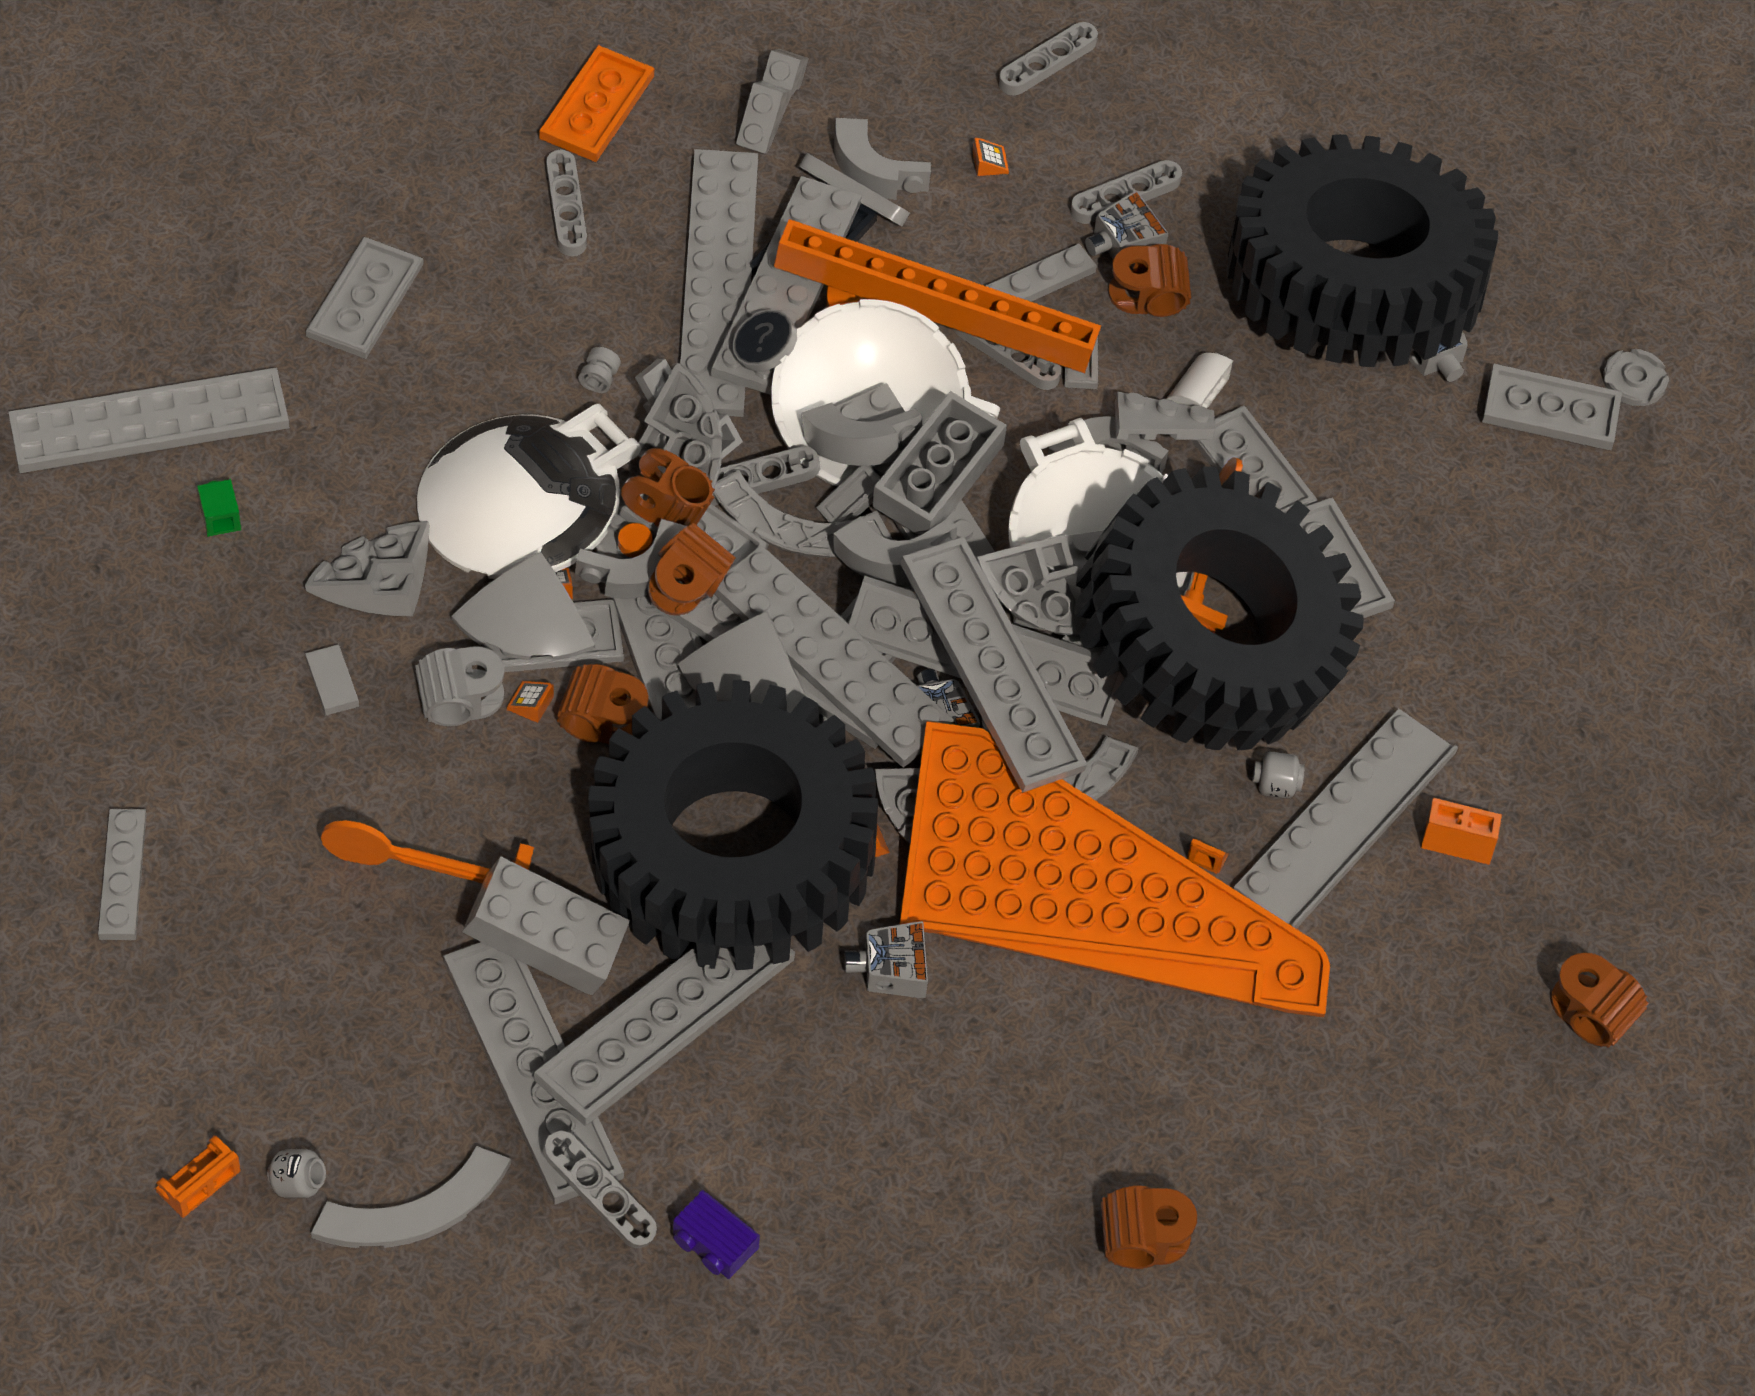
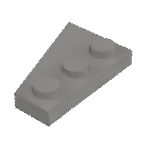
(1153, 416)

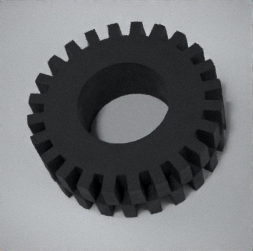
(1350, 300)
(1177, 660)
(733, 898)

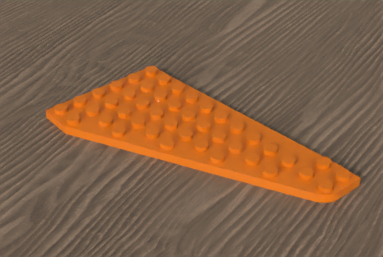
(1086, 886)

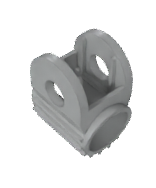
(454, 690)

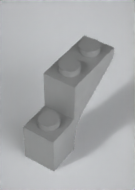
(770, 99)

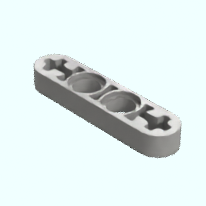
(1044, 55)
(1123, 187)
(869, 197)
(565, 203)
(1025, 369)
(754, 469)
(604, 1185)

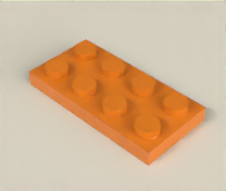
(597, 103)

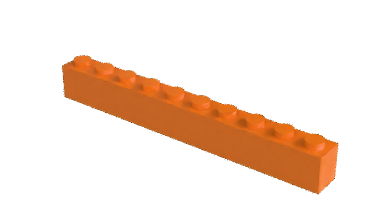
(937, 295)

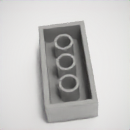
(939, 465)
(546, 926)

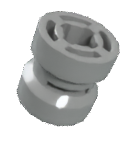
(600, 368)

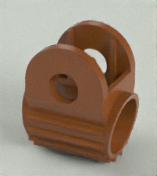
(1158, 275)
(675, 496)
(694, 561)
(598, 700)
(1597, 1008)
(1142, 1228)

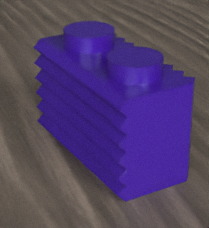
(715, 1235)

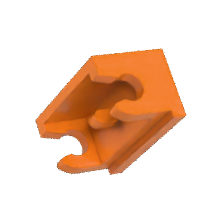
(1461, 831)
(200, 1177)

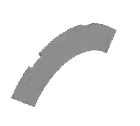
(778, 528)
(1104, 768)
(418, 1218)

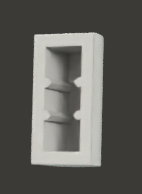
(1202, 380)

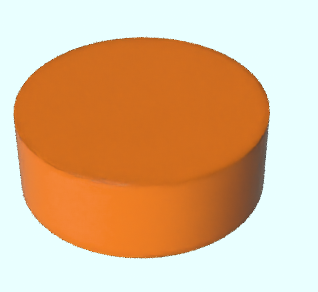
(634, 539)

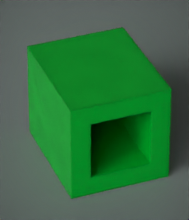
(219, 507)

